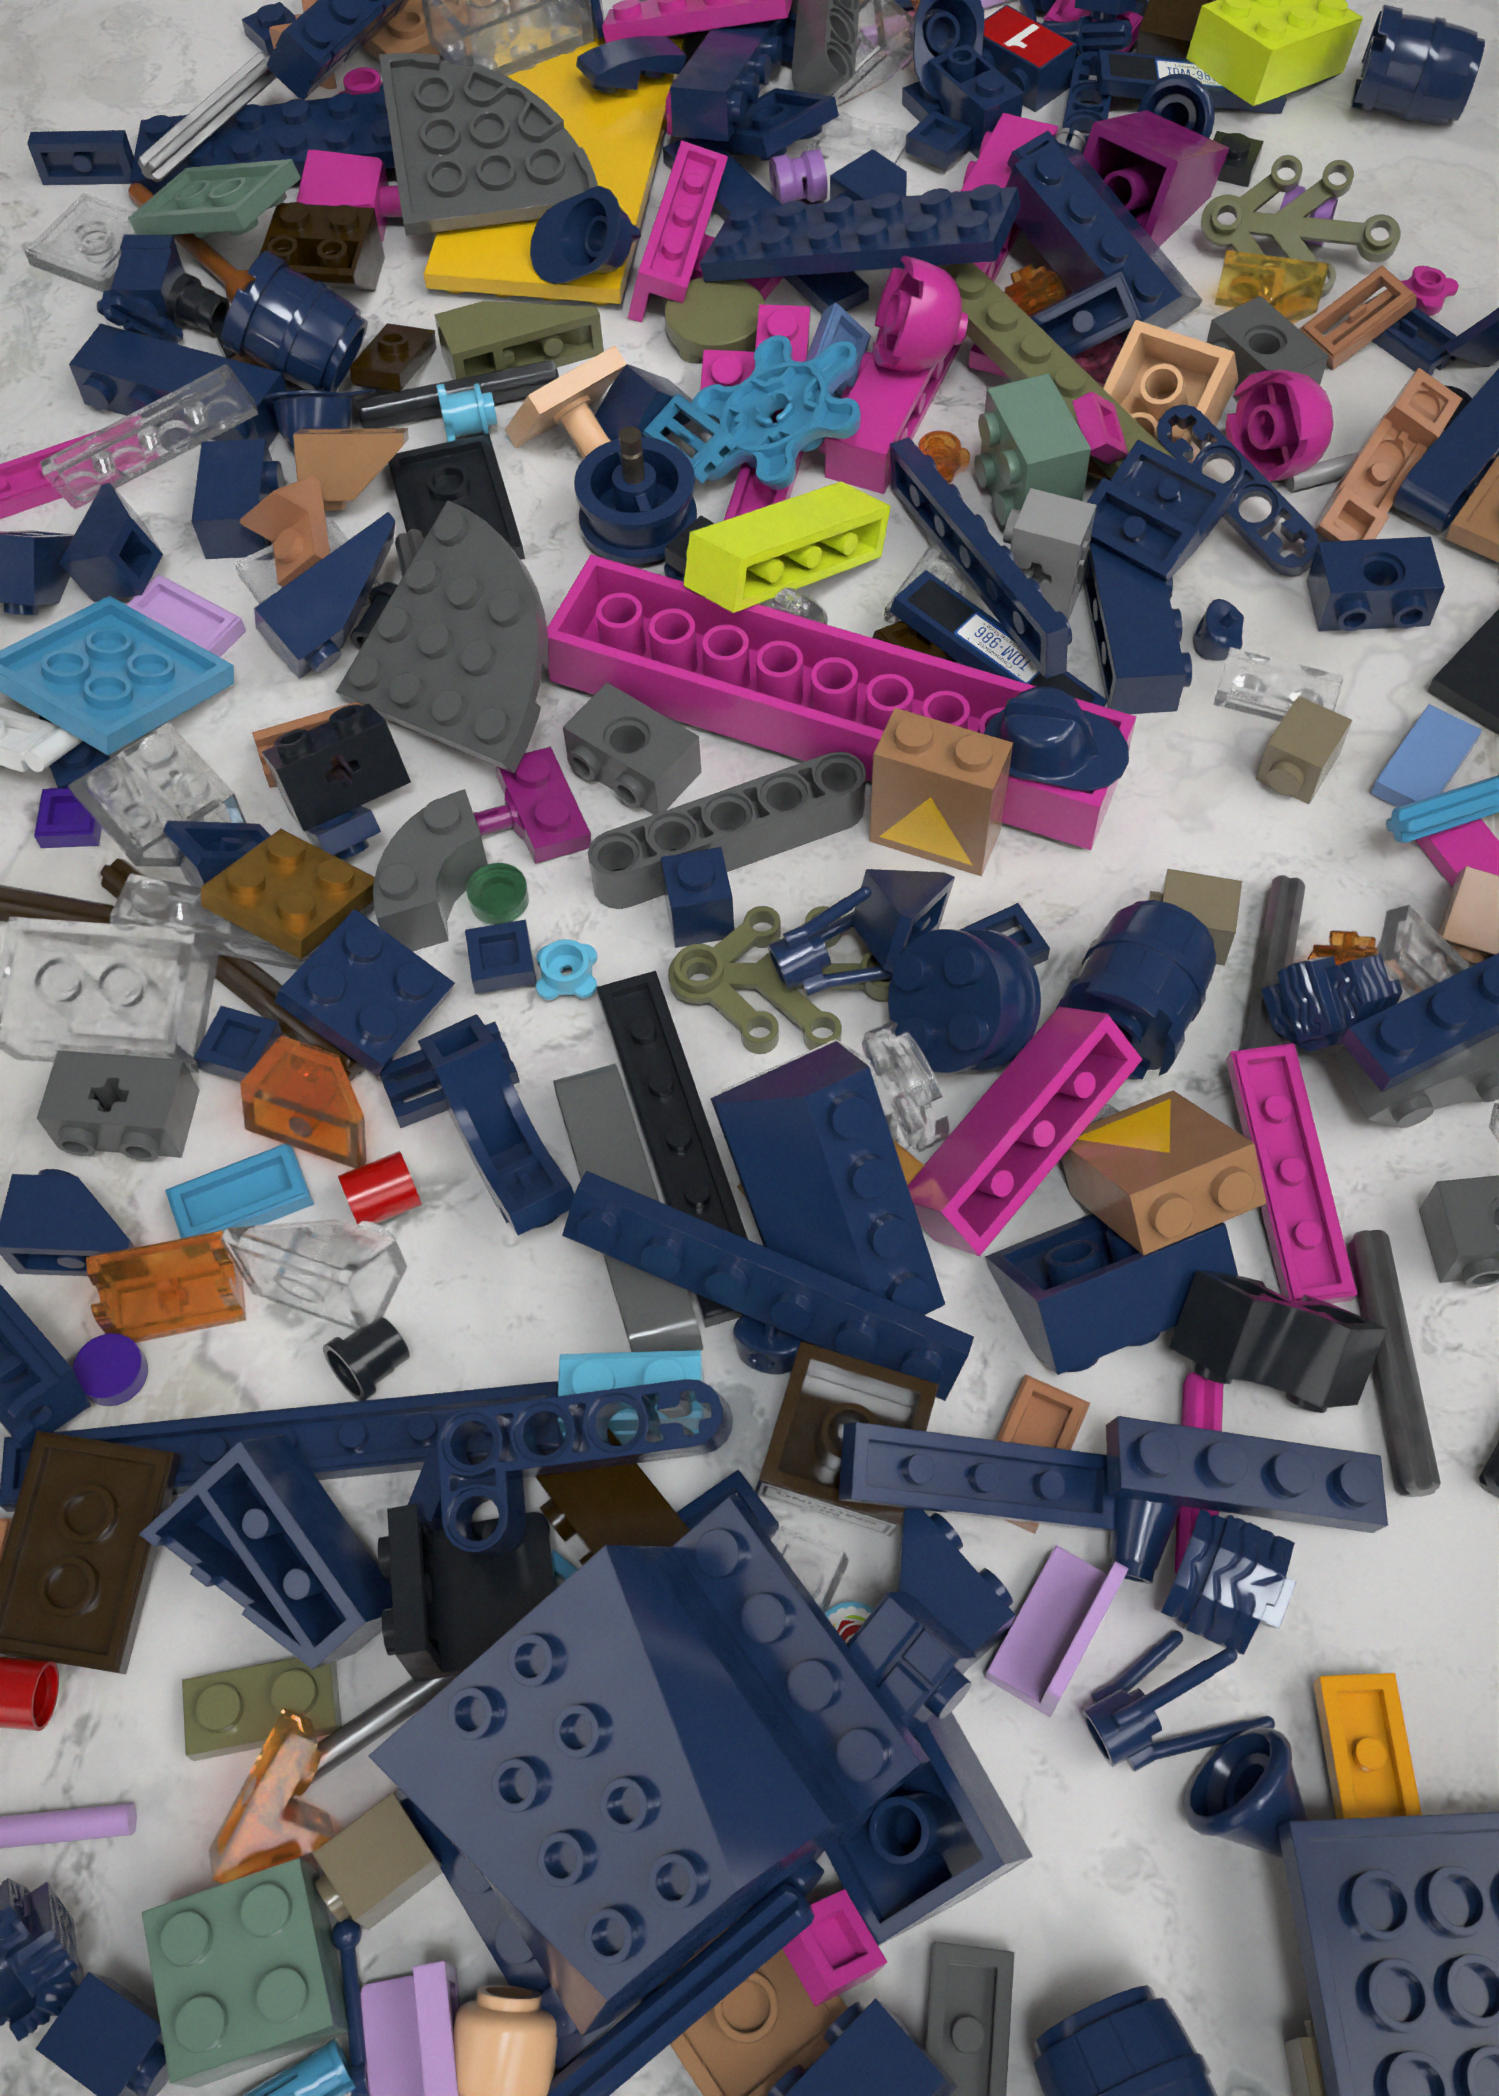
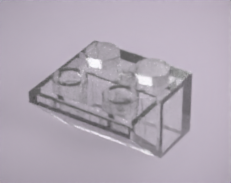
(152, 784)

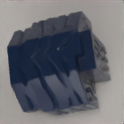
(1322, 1000)
(1231, 1581)
(36, 1957)

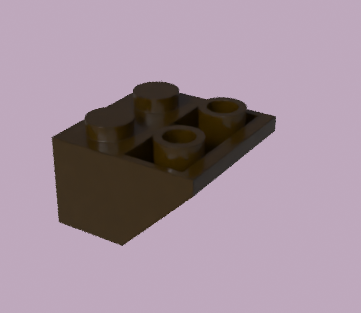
(328, 243)

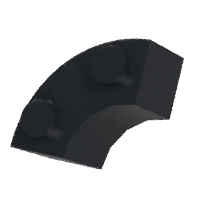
(1255, 1335)

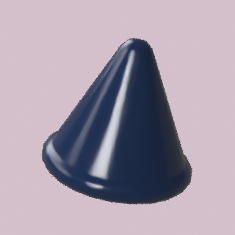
(1182, 102)
(1246, 1791)

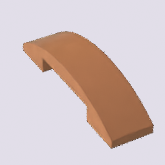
(1390, 452)

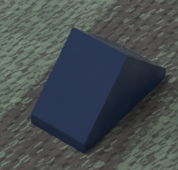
(636, 400)
(210, 847)
(900, 910)

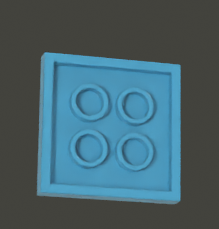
(110, 674)

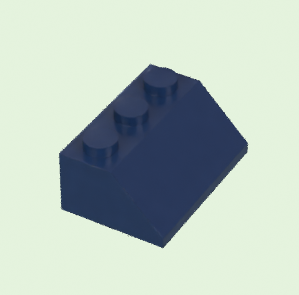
(1093, 1293)
(929, 1839)

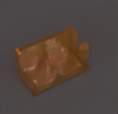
(167, 1288)

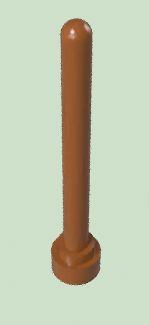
(201, 251)

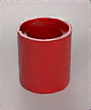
(380, 1189)
(27, 1693)

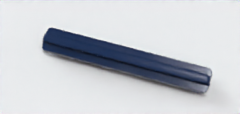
(687, 1995)

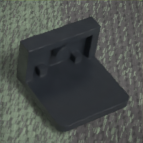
(453, 1600)

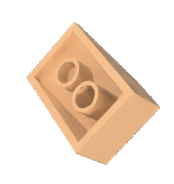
(1166, 371)

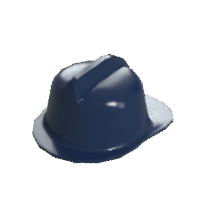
(941, 27)
(582, 237)
(311, 410)
(1059, 741)

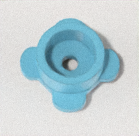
(562, 956)

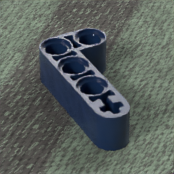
(584, 1448)

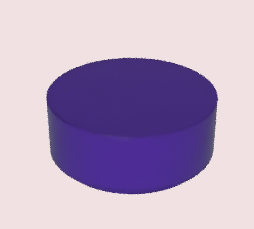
(111, 1369)

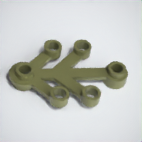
(1291, 223)
(726, 975)

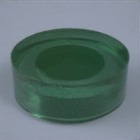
(498, 893)

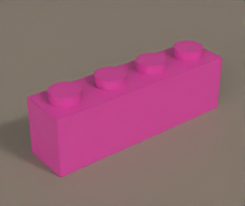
(1021, 1128)

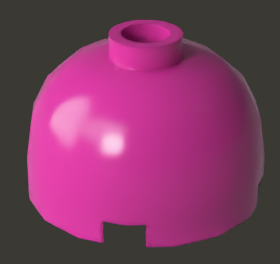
(919, 317)
(1281, 422)

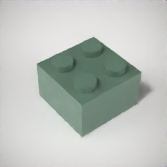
(1029, 444)
(244, 1973)

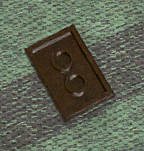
(75, 1552)

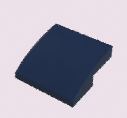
(1157, 510)

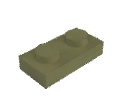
(240, 1706)

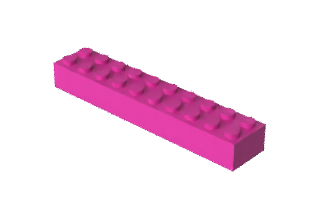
(788, 681)

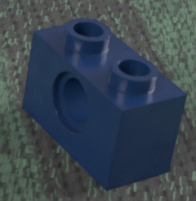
(1374, 584)

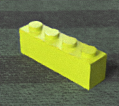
(785, 545)

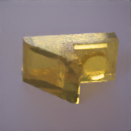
(1285, 283)

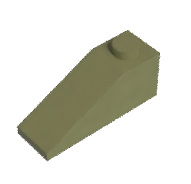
(511, 334)

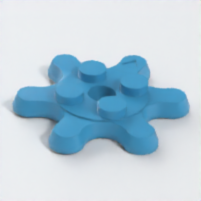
(785, 384)

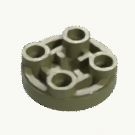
(714, 318)

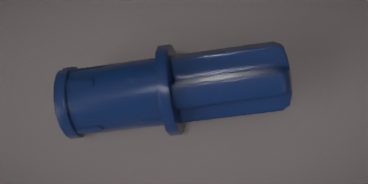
(1094, 35)

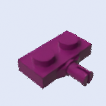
(538, 808)

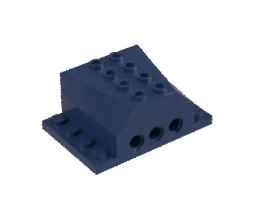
(644, 1765)

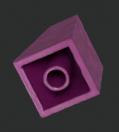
(1155, 168)

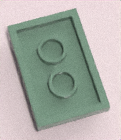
(216, 199)

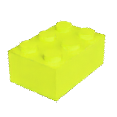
(1272, 44)

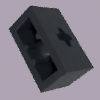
(365, 769)

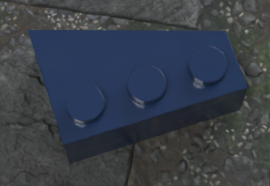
(279, 1550)

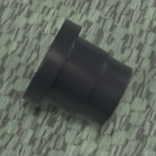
(195, 304)
(366, 1357)

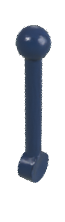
(345, 1938)

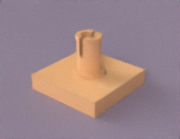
(568, 402)

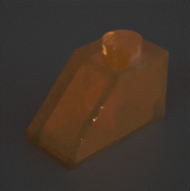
(305, 1102)

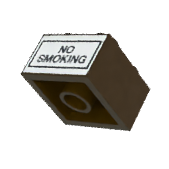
(808, 1433)

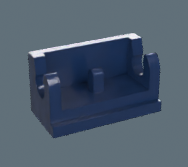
(35, 1380)

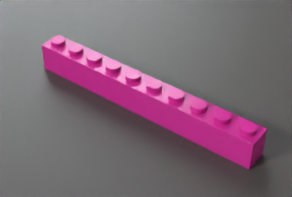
(895, 400)

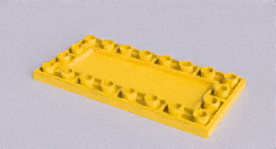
(622, 143)

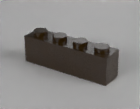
(610, 1508)

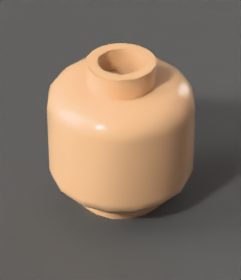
(504, 2043)

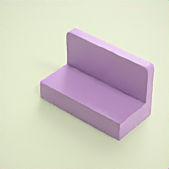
(1054, 1629)
(412, 2032)

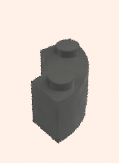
(427, 871)
(1461, 1078)

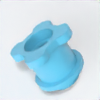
(466, 411)

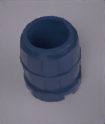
(1418, 67)
(294, 326)
(1148, 977)
(1122, 2049)

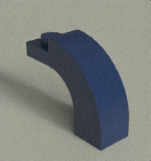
(496, 1126)

